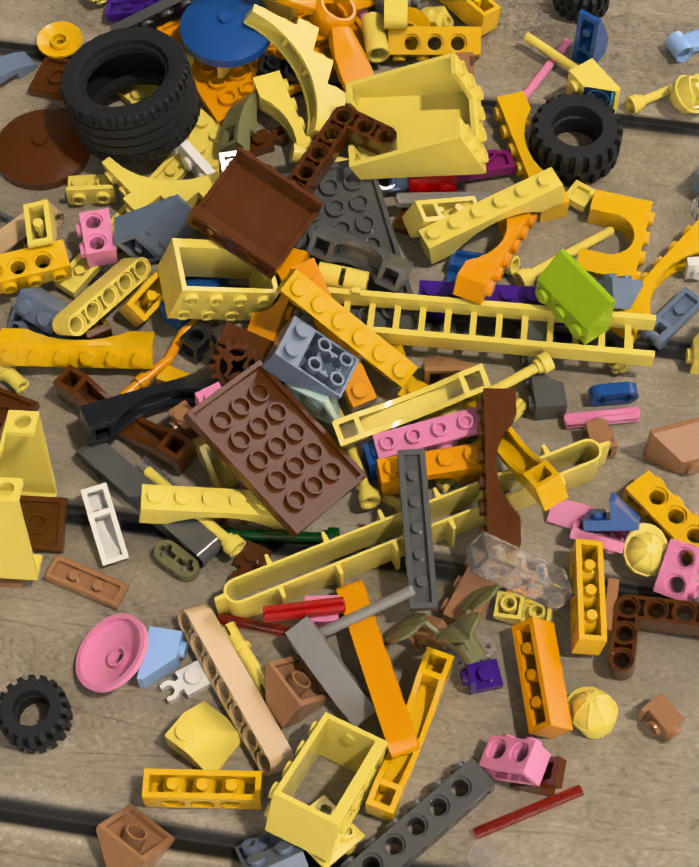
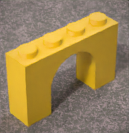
(629, 217)

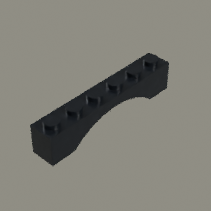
(109, 417)

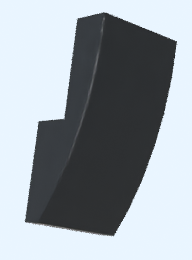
(269, 64)

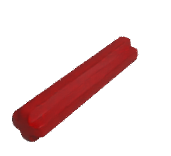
(300, 609)

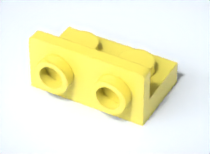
(90, 190)

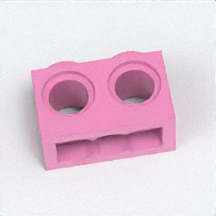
(100, 237)
(674, 567)
(515, 759)

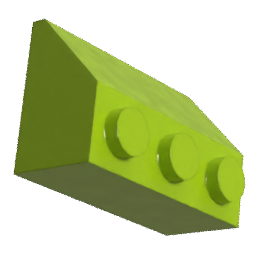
(575, 297)

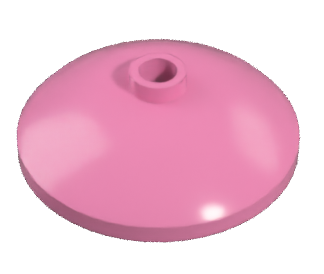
(111, 652)

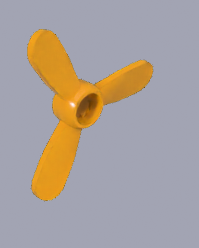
(346, 52)

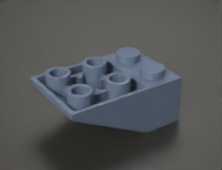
(150, 228)
(310, 360)

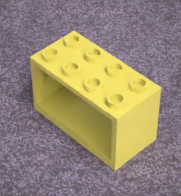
(209, 259)
(304, 824)

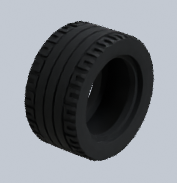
(119, 62)

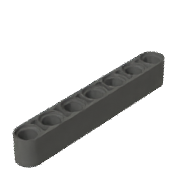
(127, 483)

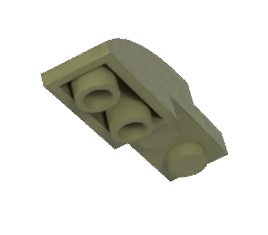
(239, 124)

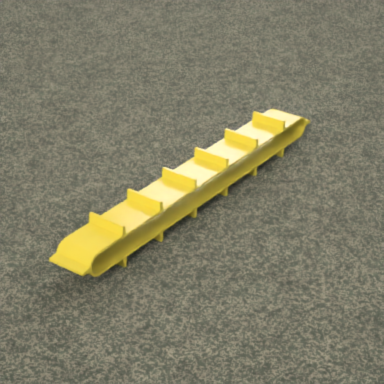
(386, 527)

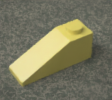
(429, 211)

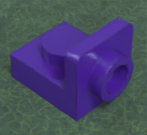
(481, 676)

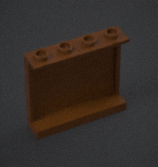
(255, 213)

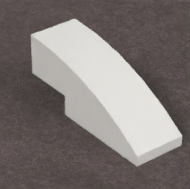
(104, 524)

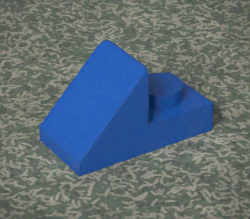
(618, 519)

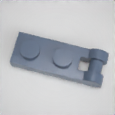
(673, 317)

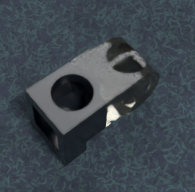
(200, 339)

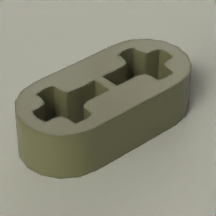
(173, 565)

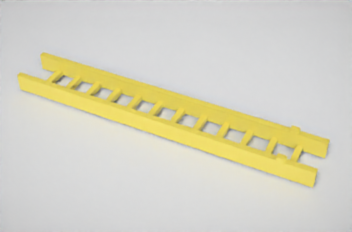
(495, 344)

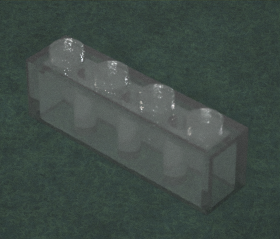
(519, 571)

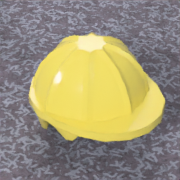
(685, 94)
(645, 550)
(592, 711)

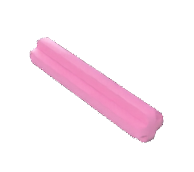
(613, 416)

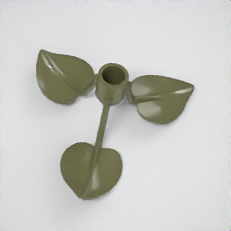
(458, 635)

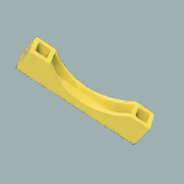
(275, 101)
(530, 195)
(412, 406)
(175, 503)

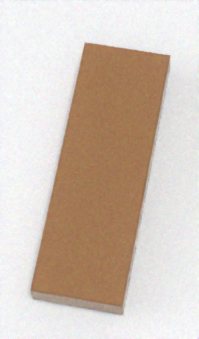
(86, 582)

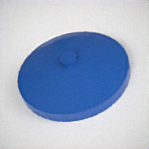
(216, 33)

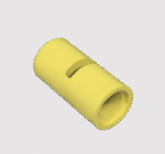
(375, 37)
(343, 277)

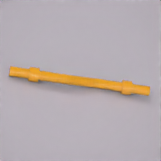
(143, 379)

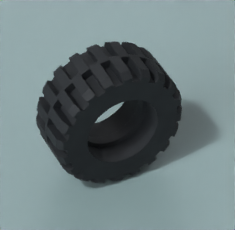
(580, 115)

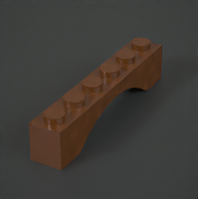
(497, 416)
(155, 440)

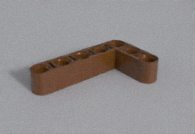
(342, 133)
(642, 620)

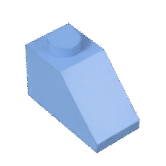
(162, 655)

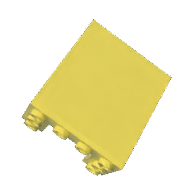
(435, 119)
(23, 471)

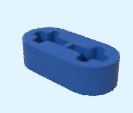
(613, 394)

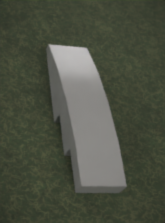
(330, 671)

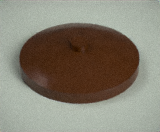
(41, 150)

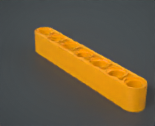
(379, 674)

